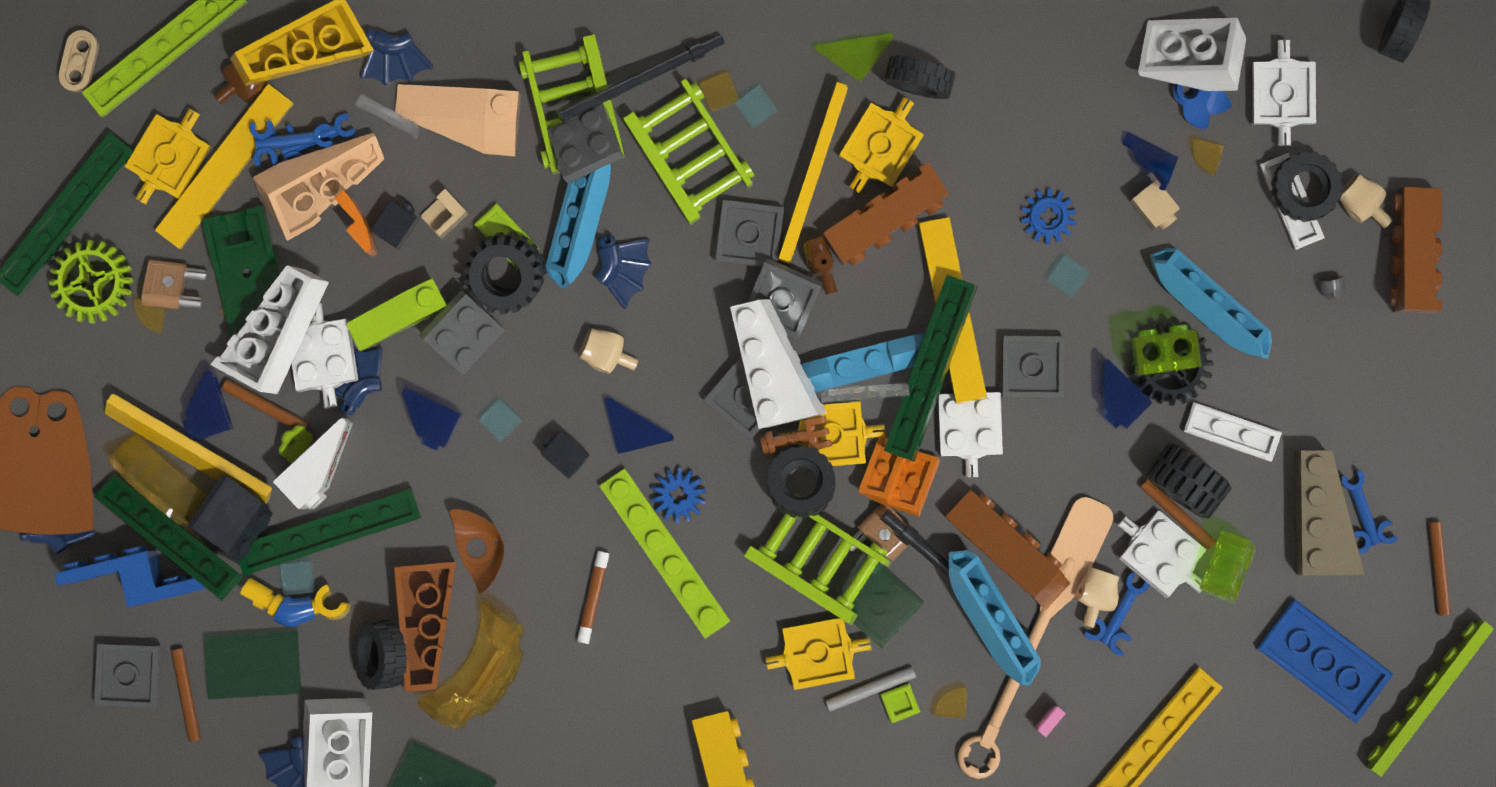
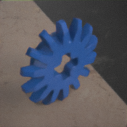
(1039, 225)
(684, 506)

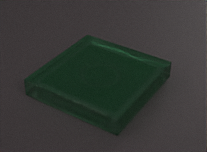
(884, 605)

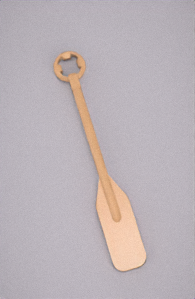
(1076, 551)

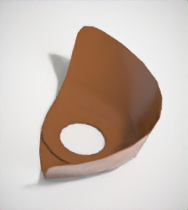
(471, 526)

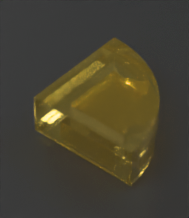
(1207, 155)
(150, 317)
(952, 704)

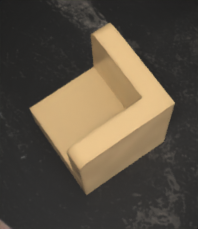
(444, 214)

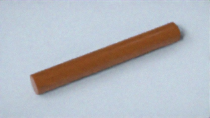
(262, 404)
(1178, 514)
(1439, 566)
(186, 695)

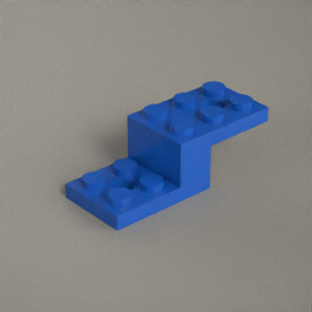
(139, 576)

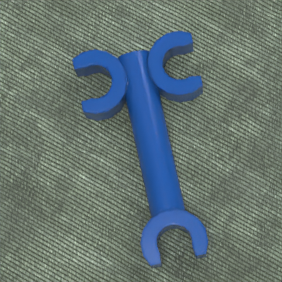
(266, 142)
(292, 152)
(1373, 534)
(1108, 633)

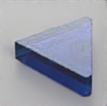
(1152, 159)
(632, 430)

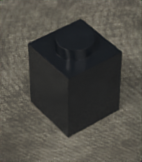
(395, 223)
(564, 454)

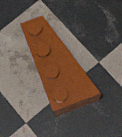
(886, 215)
(1416, 251)
(1009, 549)
(422, 616)

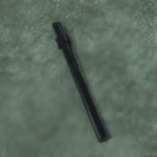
(692, 52)
(908, 535)

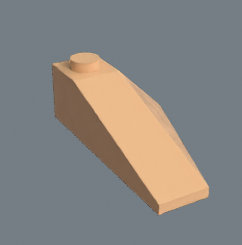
(470, 116)
(306, 185)

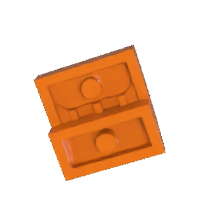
(360, 229)
(898, 480)

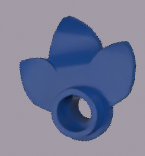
(1201, 104)

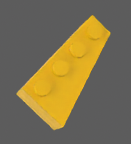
(308, 43)
(720, 752)

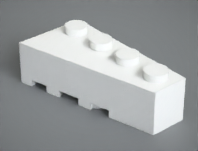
(273, 331)
(772, 367)

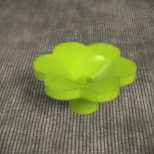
(295, 443)

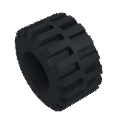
(491, 294)
(1189, 480)

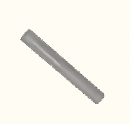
(870, 689)

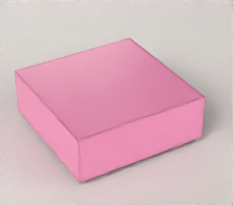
(1049, 720)

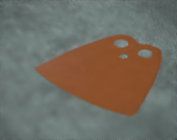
(44, 476)

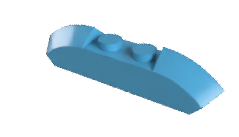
(577, 226)
(1211, 303)
(864, 363)
(992, 617)

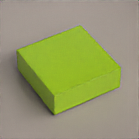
(900, 703)

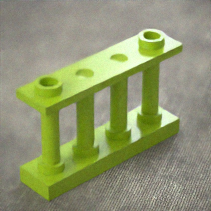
(597, 81)
(675, 178)
(817, 588)

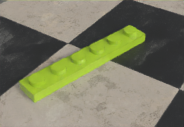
(158, 53)
(664, 553)
(1436, 687)

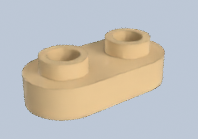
(78, 61)

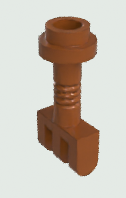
(809, 435)

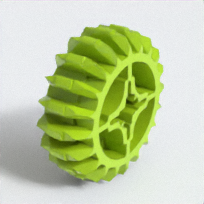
(97, 294)

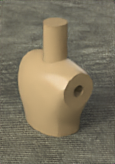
(1363, 199)
(604, 351)
(1098, 592)

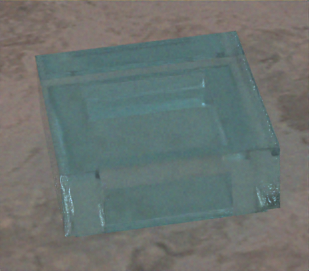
(756, 107)
(1068, 276)
(500, 420)
(297, 578)

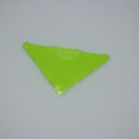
(855, 55)

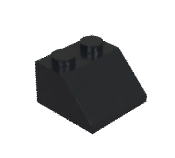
(230, 520)

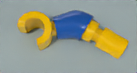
(290, 610)

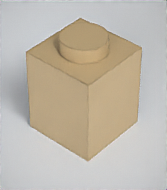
(1155, 206)

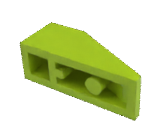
(396, 315)

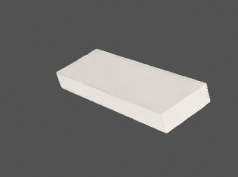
(1299, 232)
(1232, 432)

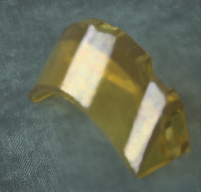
(157, 481)
(484, 674)

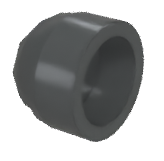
(1332, 287)

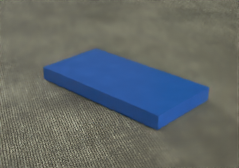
(1324, 661)

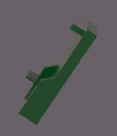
(238, 244)

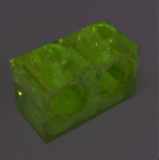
(1167, 358)
(1228, 567)

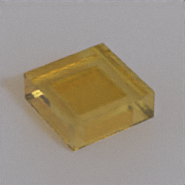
(719, 92)

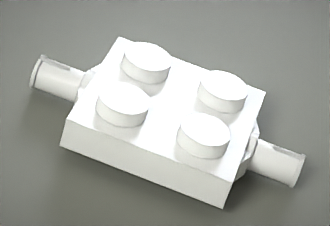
(1284, 93)
(325, 358)
(970, 429)
(1162, 554)

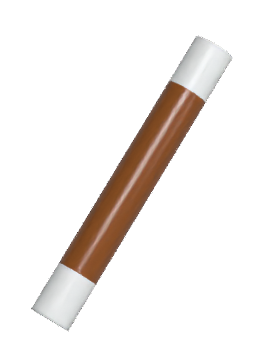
(593, 597)

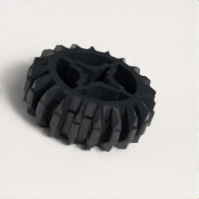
(1180, 375)

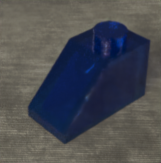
(1120, 397)
(207, 410)
(431, 419)

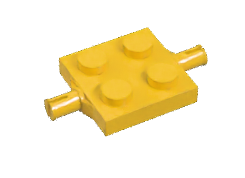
(881, 145)
(167, 156)
(846, 432)
(818, 653)

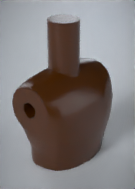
(236, 86)
(821, 263)

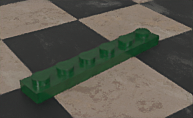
(64, 214)
(930, 368)
(331, 531)
(168, 537)

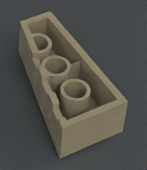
(1322, 519)

